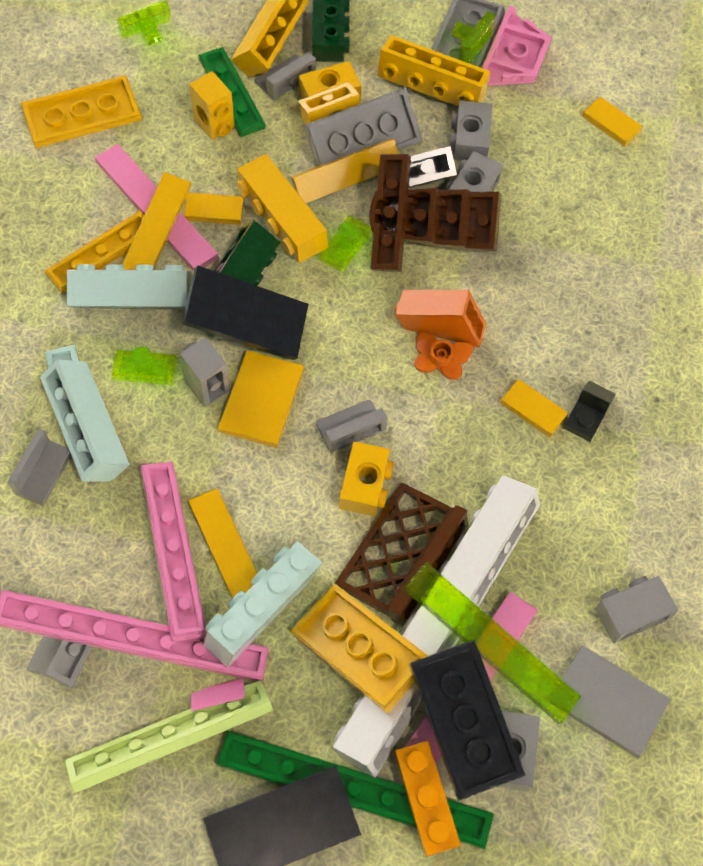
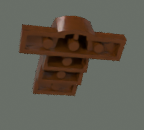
(427, 216)

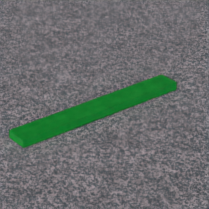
(363, 791)

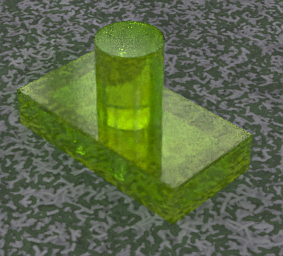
(145, 21)
(474, 38)
(346, 244)
(144, 366)

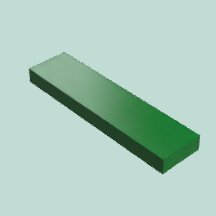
(246, 116)

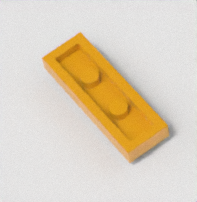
(427, 799)

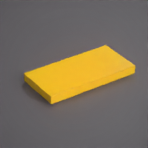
(81, 111)
(359, 647)

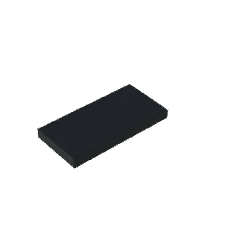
(245, 313)
(466, 720)
(284, 823)

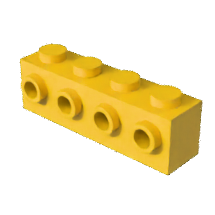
(267, 35)
(432, 72)
(282, 208)

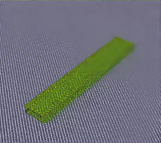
(493, 642)

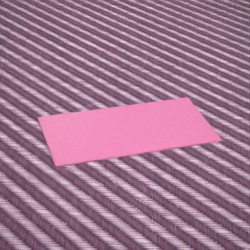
(218, 694)

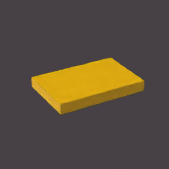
(261, 399)

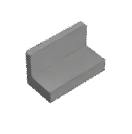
(285, 75)
(351, 425)
(39, 469)
(59, 660)

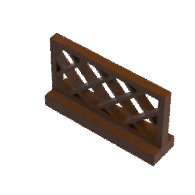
(435, 552)

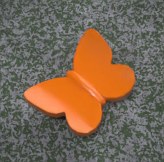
(441, 355)

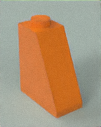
(443, 314)

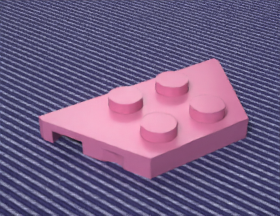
(516, 51)

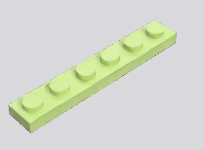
(164, 738)

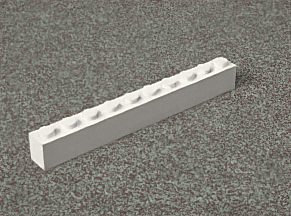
(472, 570)

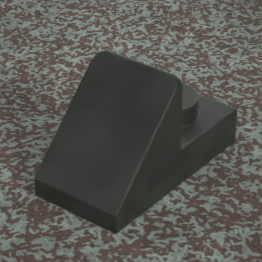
(589, 411)

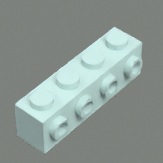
(128, 287)
(84, 421)
(256, 609)

